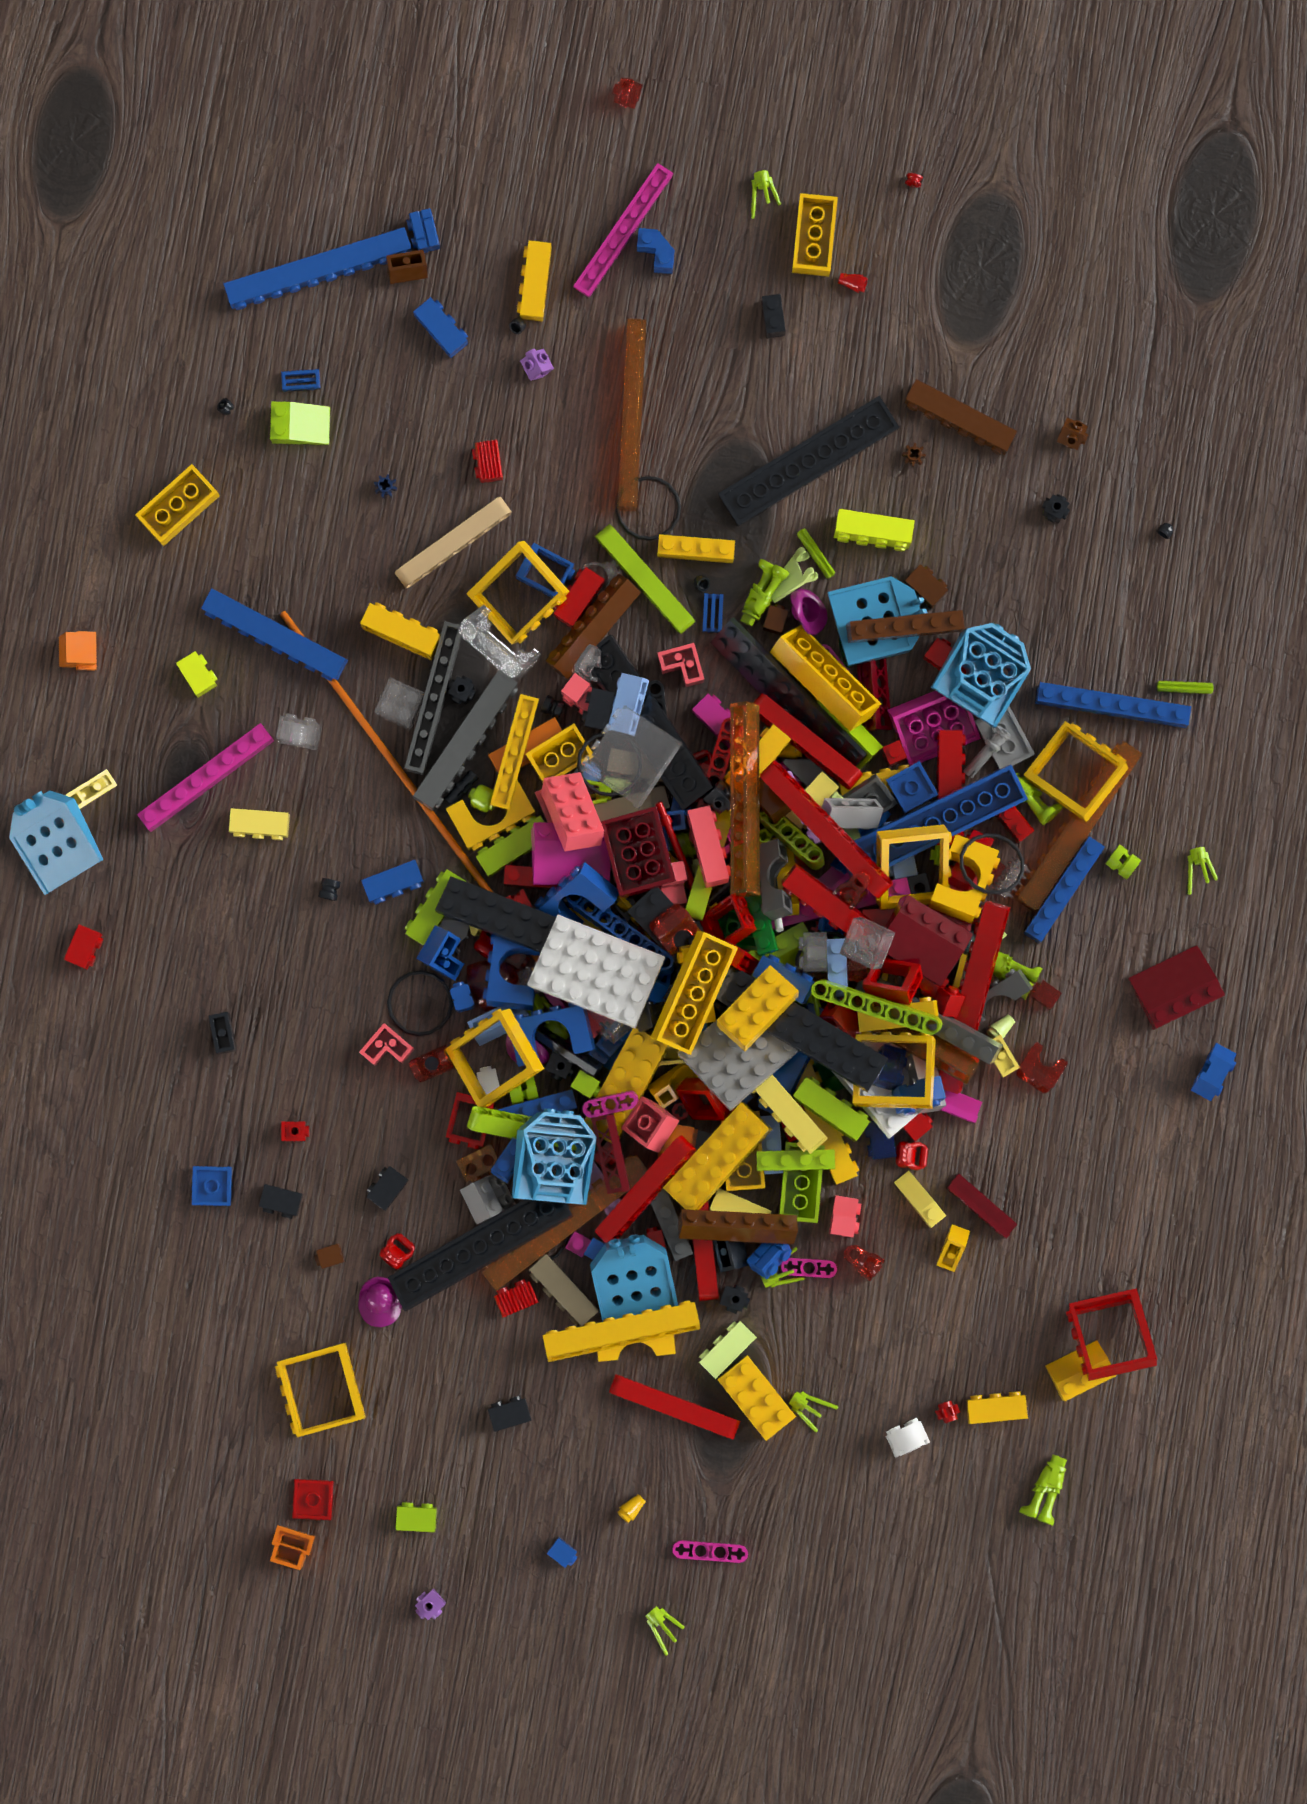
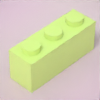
(726, 1348)

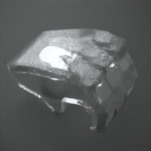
(587, 661)

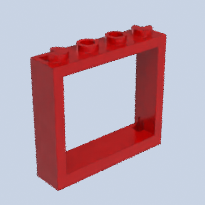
(1103, 1302)

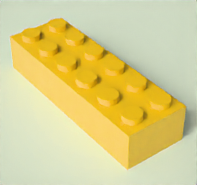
(825, 678)
(694, 992)
(630, 1072)
(718, 1158)

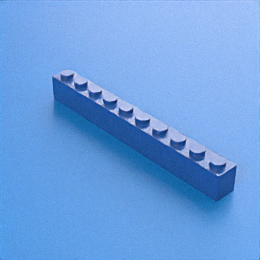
(316, 268)

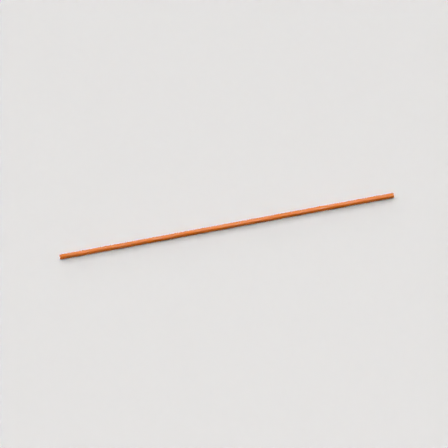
(400, 772)

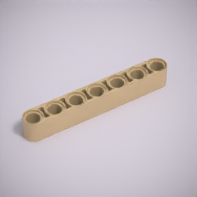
(453, 542)

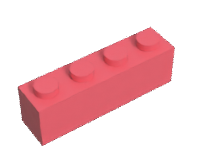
(707, 846)

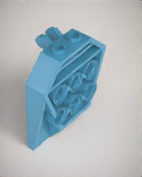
(900, 601)
(1004, 651)
(32, 819)
(565, 1130)
(634, 1254)

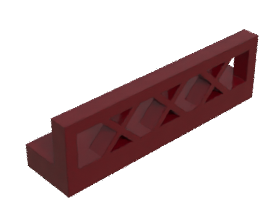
(867, 676)
(616, 1147)
(981, 1206)

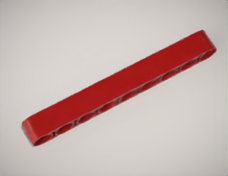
(825, 827)

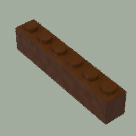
(960, 417)
(593, 624)
(905, 626)
(737, 1226)

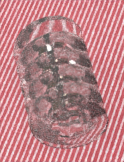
(1010, 876)

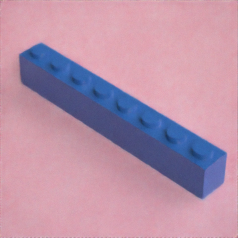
(278, 636)
(1113, 705)

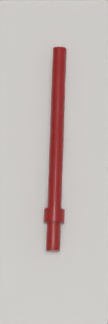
(666, 822)

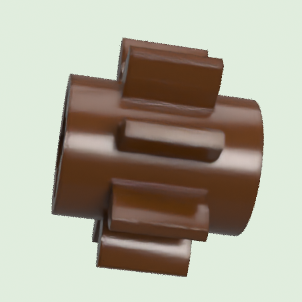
(913, 460)

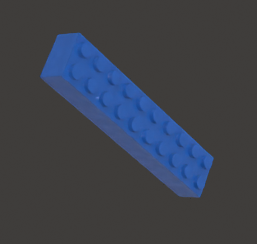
(955, 810)

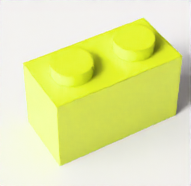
(197, 674)

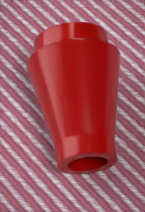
(855, 282)

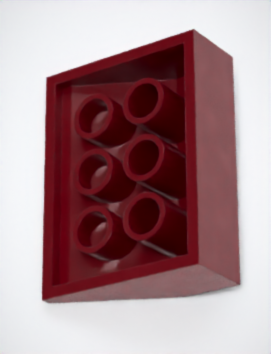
(638, 852)
(926, 939)
(1176, 987)

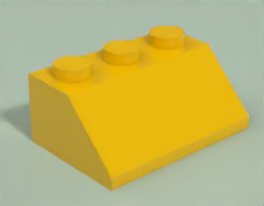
(558, 753)
(1068, 1375)

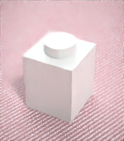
(488, 1079)

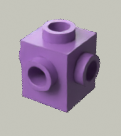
(536, 364)
(433, 1598)

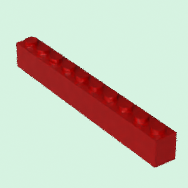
(831, 906)
(979, 973)

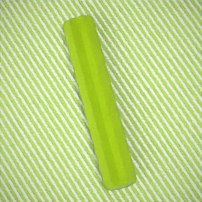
(815, 553)
(1185, 687)

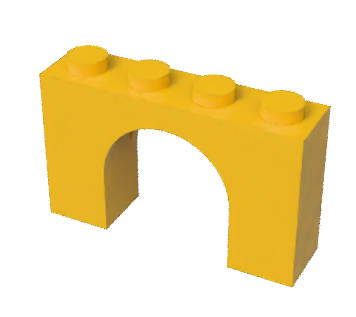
(475, 834)
(966, 904)

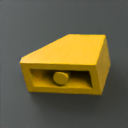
(953, 1248)

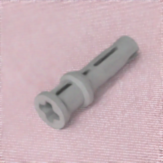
(992, 745)

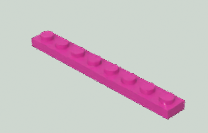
(623, 230)

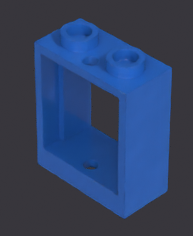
(526, 565)

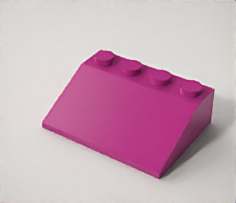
(921, 718)
(552, 863)

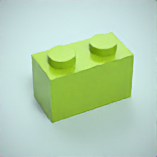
(586, 1085)
(416, 1518)

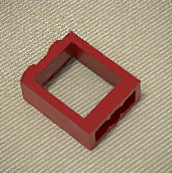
(711, 925)
(896, 994)
(694, 1105)
(456, 1139)

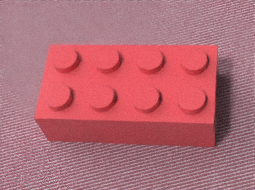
(572, 811)

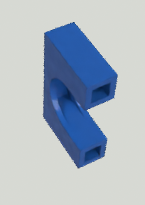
(582, 882)
(499, 991)
(572, 1017)

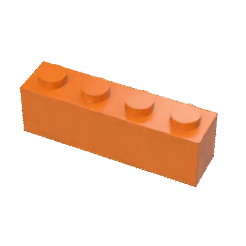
(536, 737)

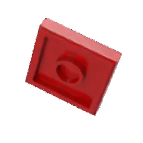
(312, 1499)

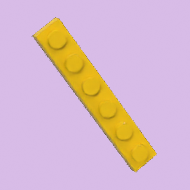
(514, 752)

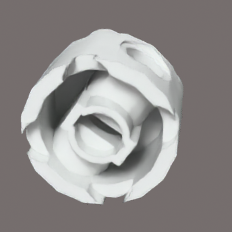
(907, 1438)

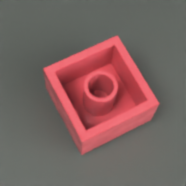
(650, 1124)

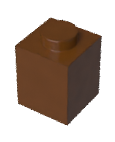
(775, 619)
(329, 1256)

